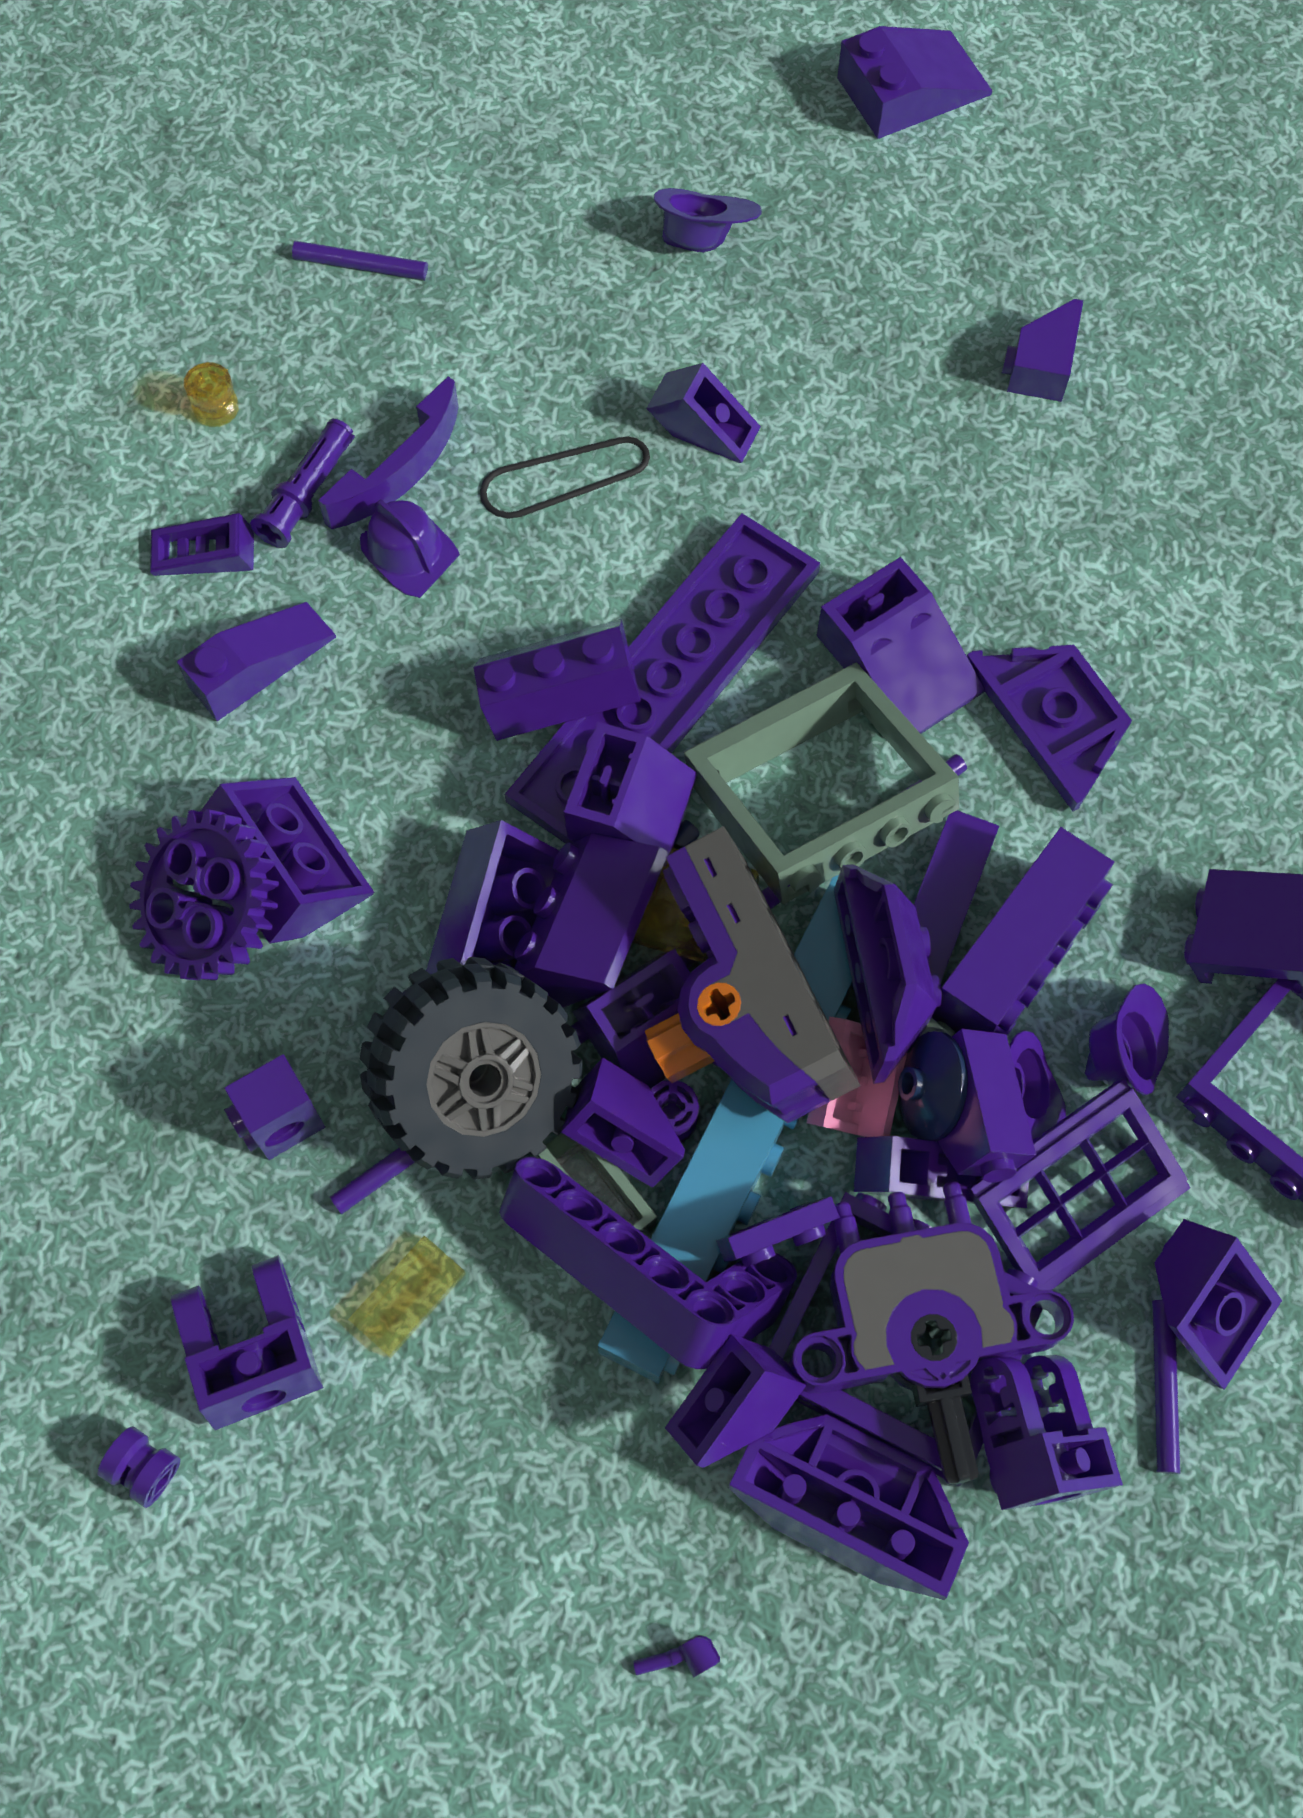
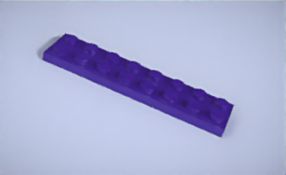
(680, 658)

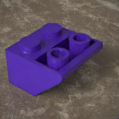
(628, 790)
(639, 1001)

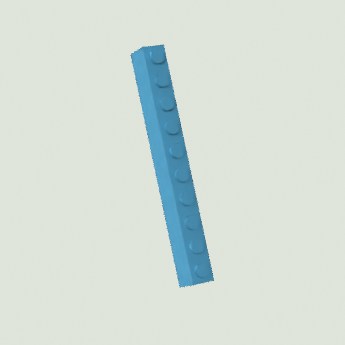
(732, 1156)

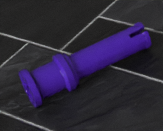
(294, 497)

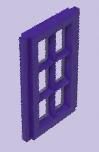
(1113, 1224)

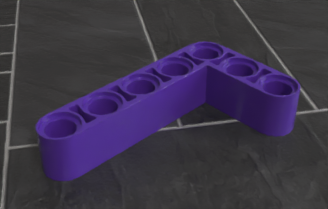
(638, 1276)

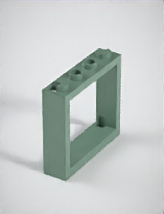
(790, 725)

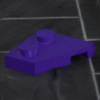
(801, 1223)

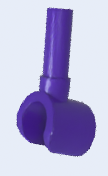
(698, 1654)

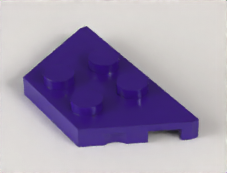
(1056, 712)

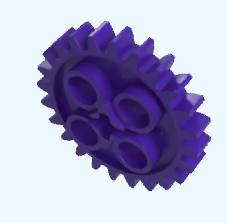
(220, 863)

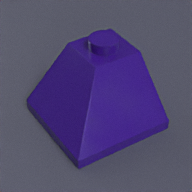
(1213, 1297)

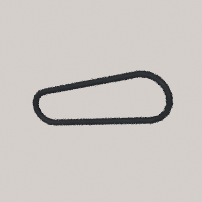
(515, 514)

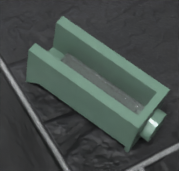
(601, 1180)

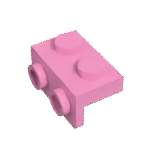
(869, 1108)

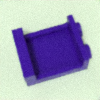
(1248, 926)

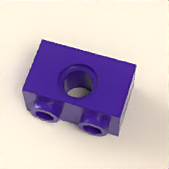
(272, 1109)

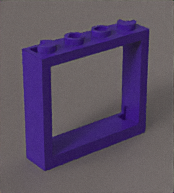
(1244, 1134)
(872, 1215)

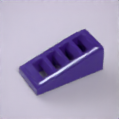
(232, 553)

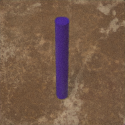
(359, 260)
(1165, 1393)

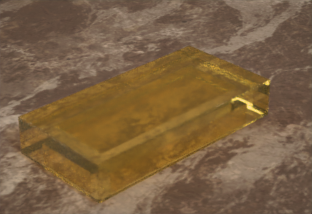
(407, 1296)

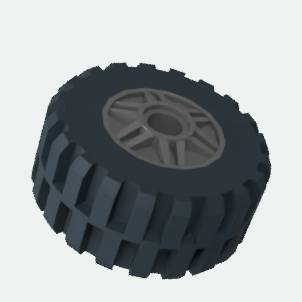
(470, 1067)

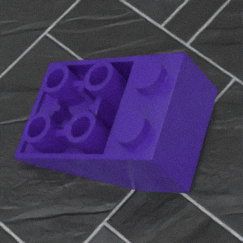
(901, 643)

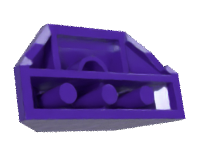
(886, 966)
(854, 1503)

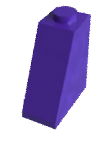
(993, 1127)

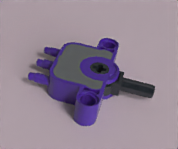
(920, 1281)

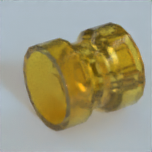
(211, 394)

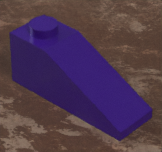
(252, 656)
(914, 1168)

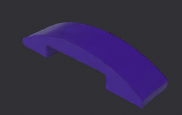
(355, 497)

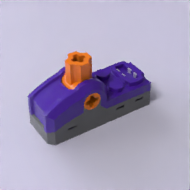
(750, 999)

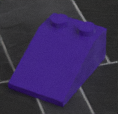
(907, 76)

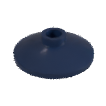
(933, 1086)

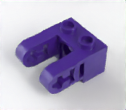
(254, 1372)
(1040, 1453)

